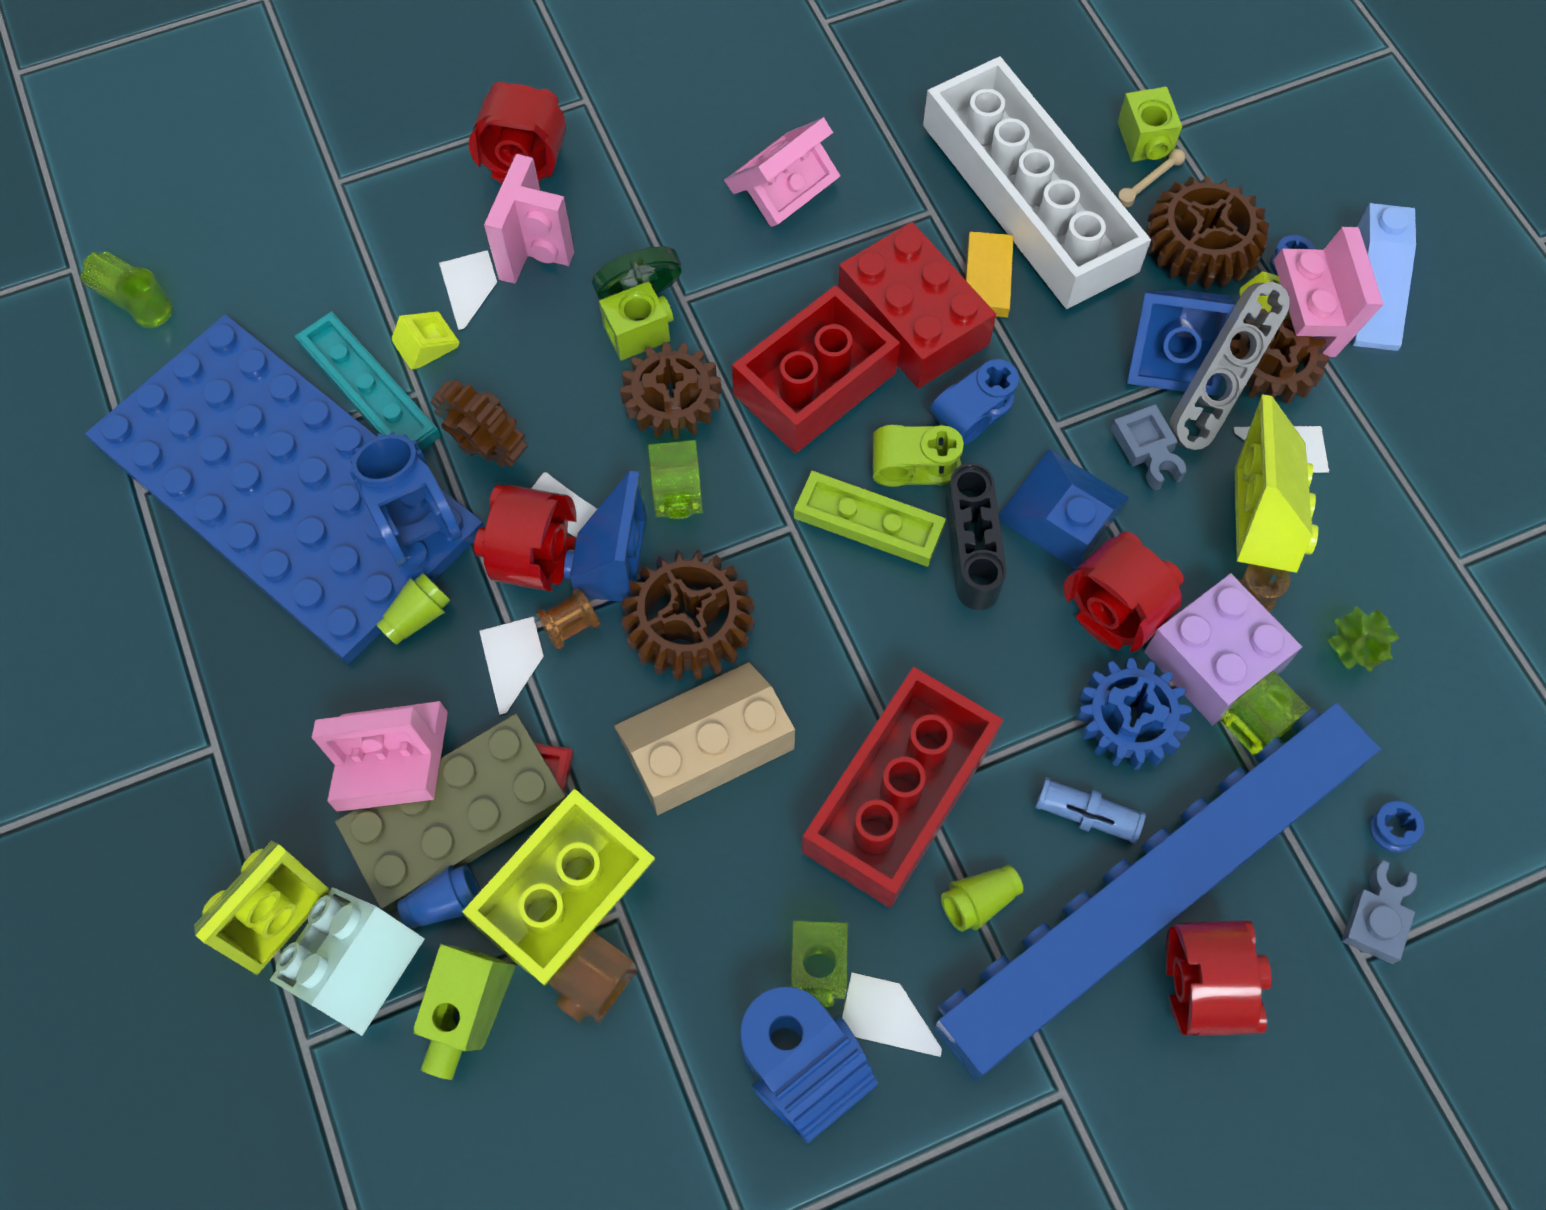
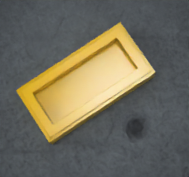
(991, 269)

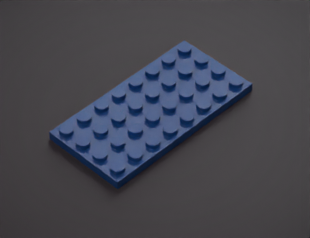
(266, 481)

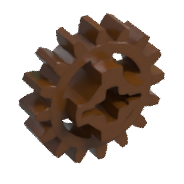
(1277, 367)
(694, 389)
(479, 423)

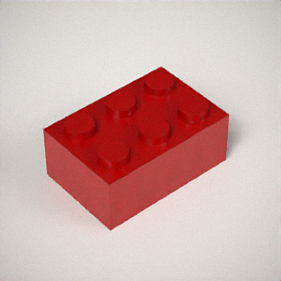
(919, 302)
(815, 368)

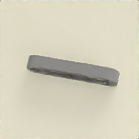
(1234, 370)

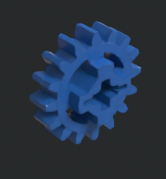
(1156, 713)

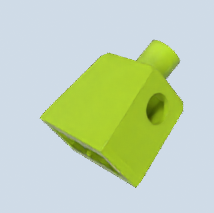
(463, 982)

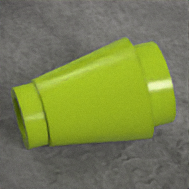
(413, 609)
(980, 897)

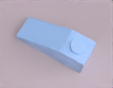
(1391, 247)

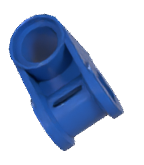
(977, 399)

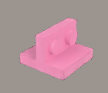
(787, 172)
(527, 223)
(1330, 289)
(383, 755)

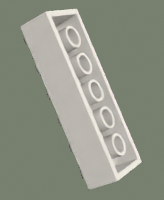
(1035, 182)

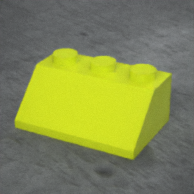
(1274, 493)
(558, 887)

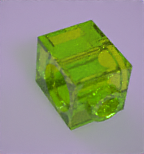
(675, 479)
(1264, 713)
(824, 939)

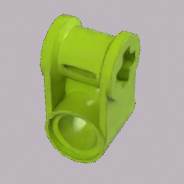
(911, 455)

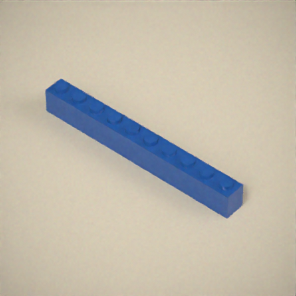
(1152, 892)

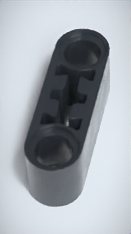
(990, 558)

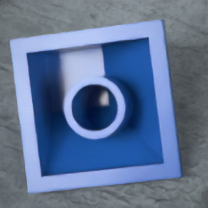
(1175, 338)
(1063, 508)
(610, 544)

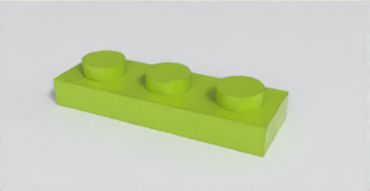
(869, 518)

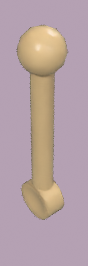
(1127, 195)

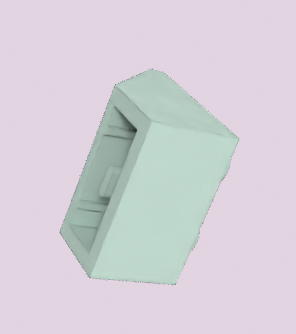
(347, 959)

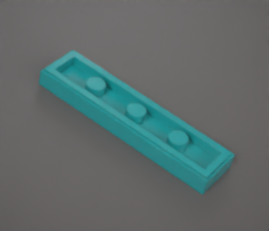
(365, 381)

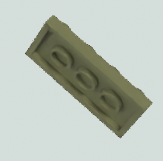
(480, 800)

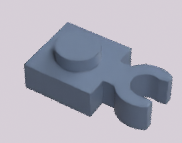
(1149, 439)
(1378, 920)

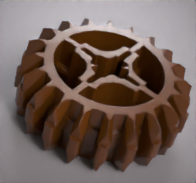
(1207, 232)
(718, 594)

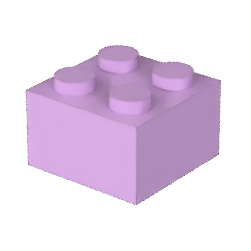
(1221, 647)

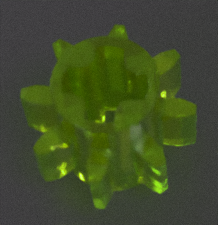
(1363, 639)

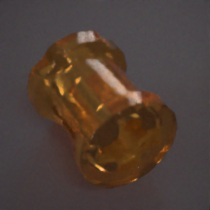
(1260, 576)
(568, 618)

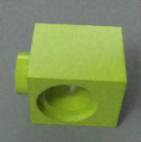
(1149, 124)
(633, 336)

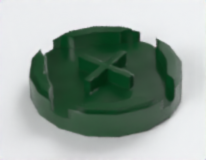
(652, 264)

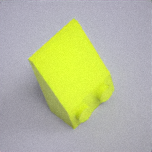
(260, 908)

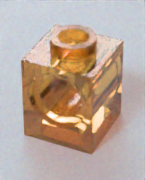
(592, 979)

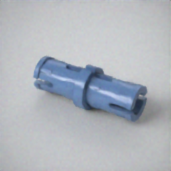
(1090, 810)

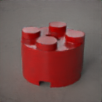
(517, 122)
(526, 537)
(1124, 592)
(1217, 978)

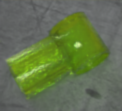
(127, 287)

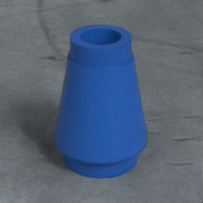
(439, 898)

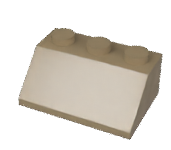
(706, 737)

